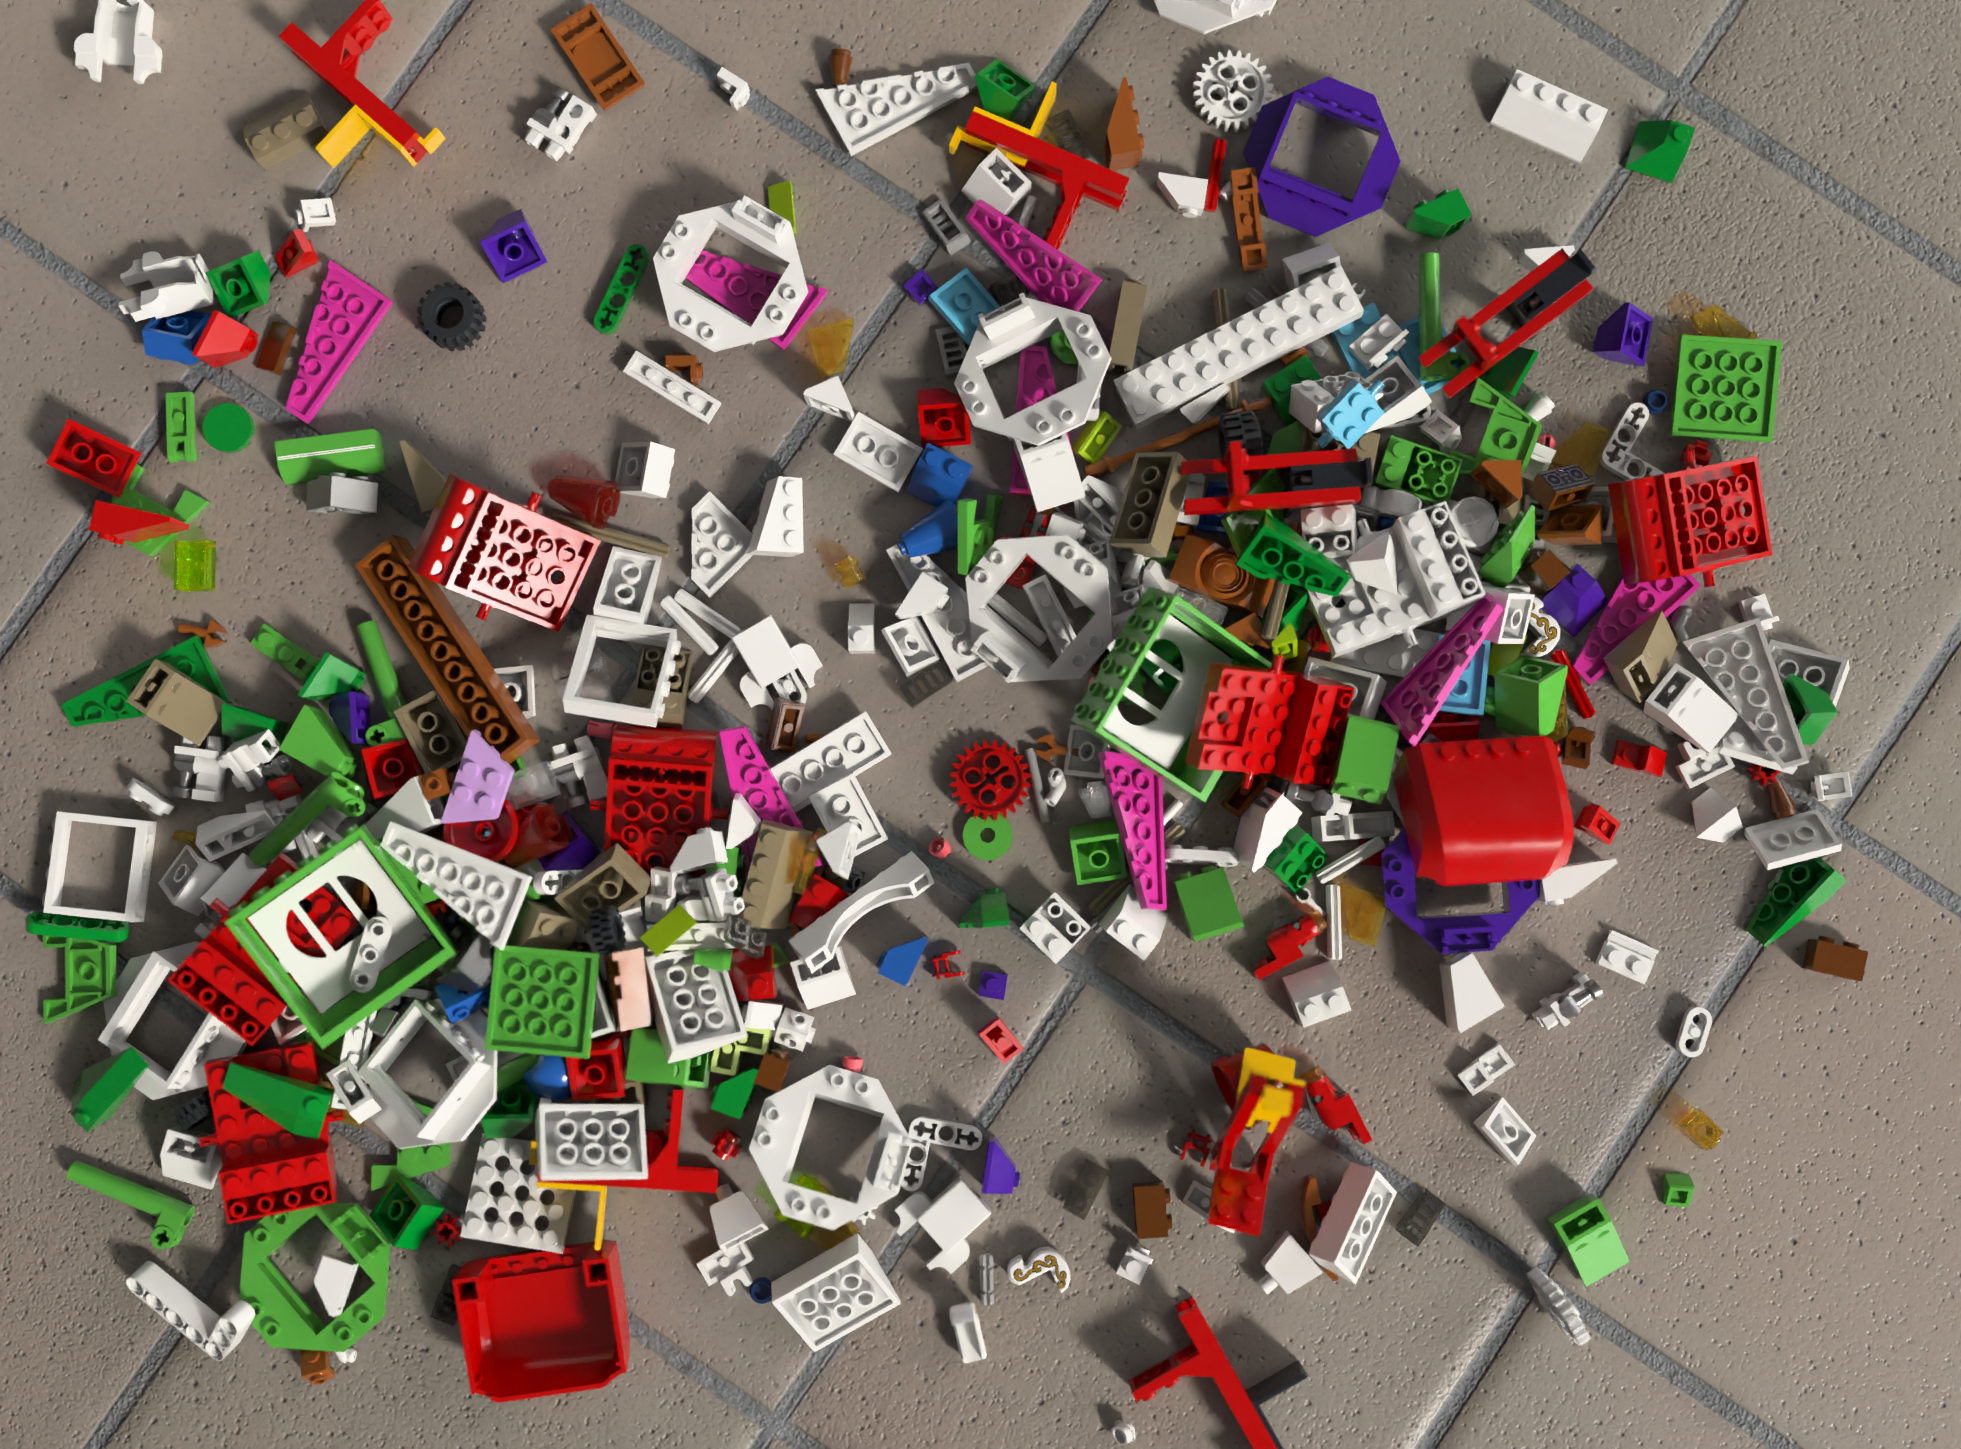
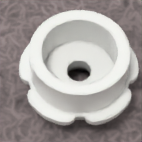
(1123, 1432)

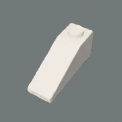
(232, 832)

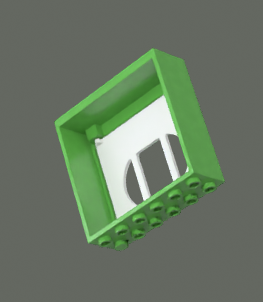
(1169, 735)
(327, 978)

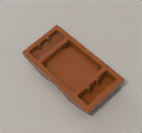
(597, 57)
(1213, 572)

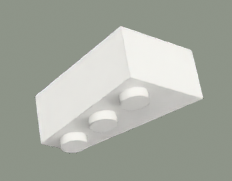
(780, 520)

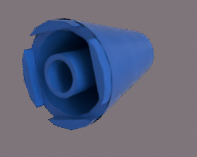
(932, 533)

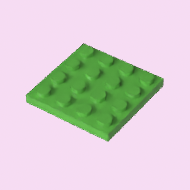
(1725, 388)
(542, 1001)

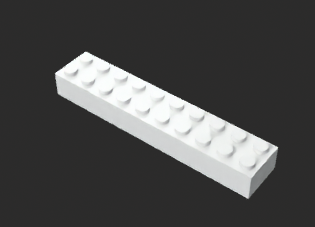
(1239, 347)

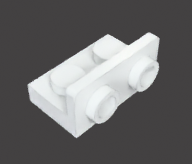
(1377, 342)

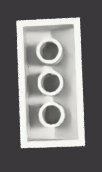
(1548, 116)
(1353, 1222)

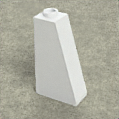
(408, 809)

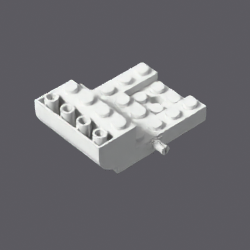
(1432, 584)

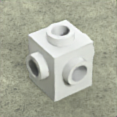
(795, 1029)

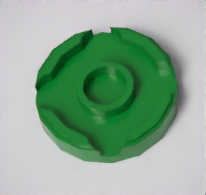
(228, 428)

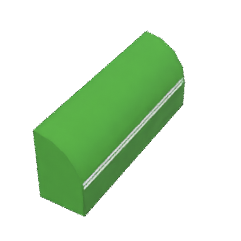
(346, 453)

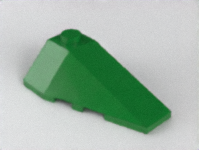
(987, 911)

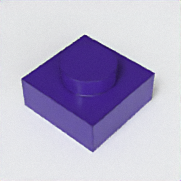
(920, 287)
(993, 985)

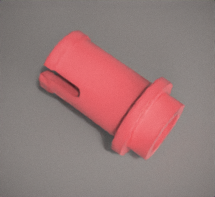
(601, 729)

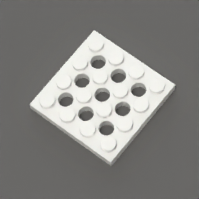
(502, 1231)

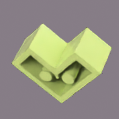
(728, 1057)

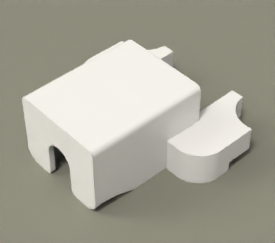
(120, 38)
(177, 284)
(771, 658)
(947, 1220)

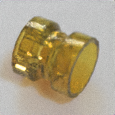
(849, 572)

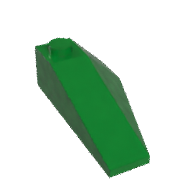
(1285, 556)
(1793, 896)
(104, 1087)
(285, 1100)

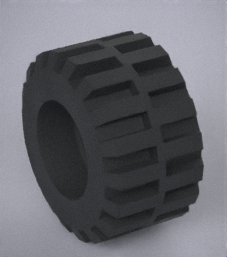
(437, 303)
(1241, 427)

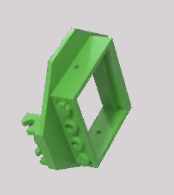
(281, 1312)

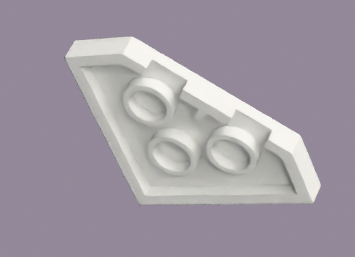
(717, 544)

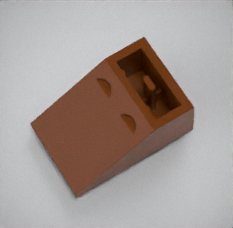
(1122, 141)

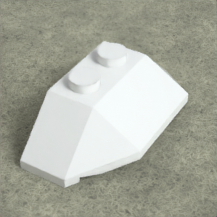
(1100, 512)

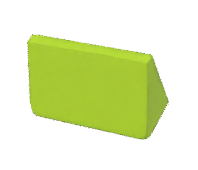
(782, 201)
(1096, 438)
(1285, 643)
(1502, 655)
(668, 930)

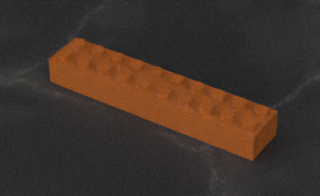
(446, 649)

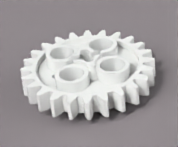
(1242, 71)
(1558, 1306)

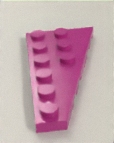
(1037, 264)
(746, 289)
(337, 333)
(1034, 385)
(1623, 614)
(1428, 684)
(753, 779)
(1139, 816)

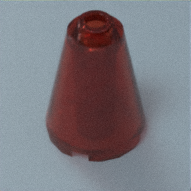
(586, 498)
(539, 835)

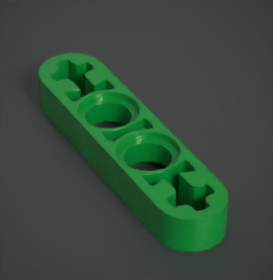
(625, 291)
(76, 927)

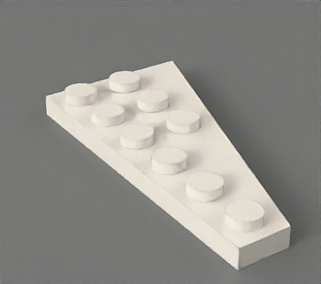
(948, 625)
(1747, 676)

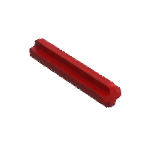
(1214, 174)
(1574, 686)

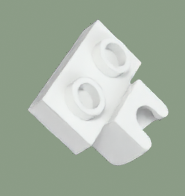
(1701, 765)
(727, 1267)

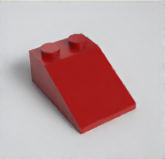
(94, 458)
(132, 525)

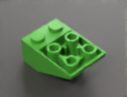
(1417, 470)
(1509, 549)
(649, 1065)
(1588, 1239)

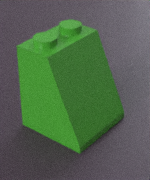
(1528, 696)
(320, 744)
(1365, 759)
(1207, 903)

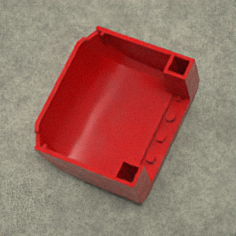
(1485, 810)
(543, 1321)

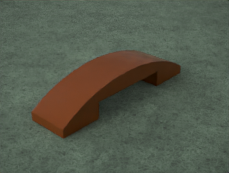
(1247, 219)
(1310, 1197)

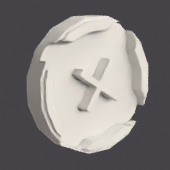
(1475, 521)

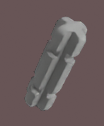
(986, 1279)

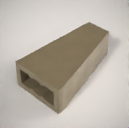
(1126, 327)

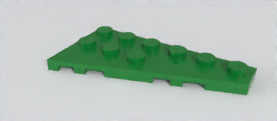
(108, 700)

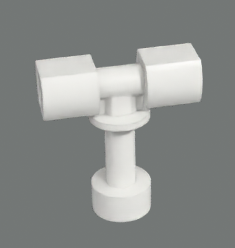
(277, 811)

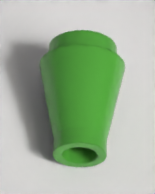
(715, 958)

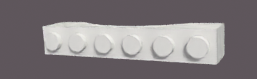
(900, 881)

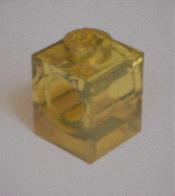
(1690, 1124)

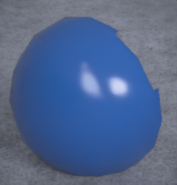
(549, 1078)

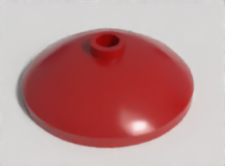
(471, 834)

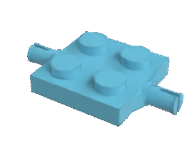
(1350, 414)

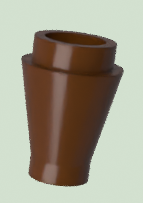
(840, 64)
(1780, 801)

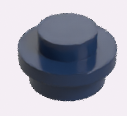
(1655, 401)
(761, 1290)

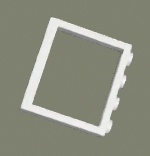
(624, 631)
(139, 870)

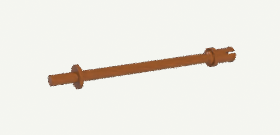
(1110, 464)

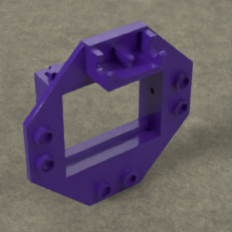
(1301, 202)
(1454, 931)

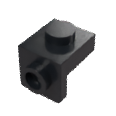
(851, 885)

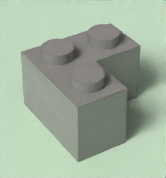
(342, 494)

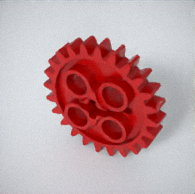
(975, 763)

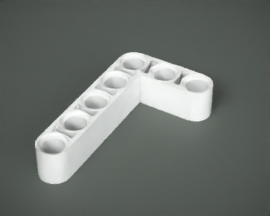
(188, 1314)

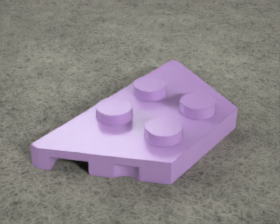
(479, 783)

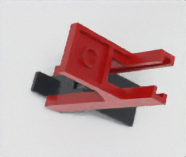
(1532, 303)
(1308, 480)
(1208, 1359)

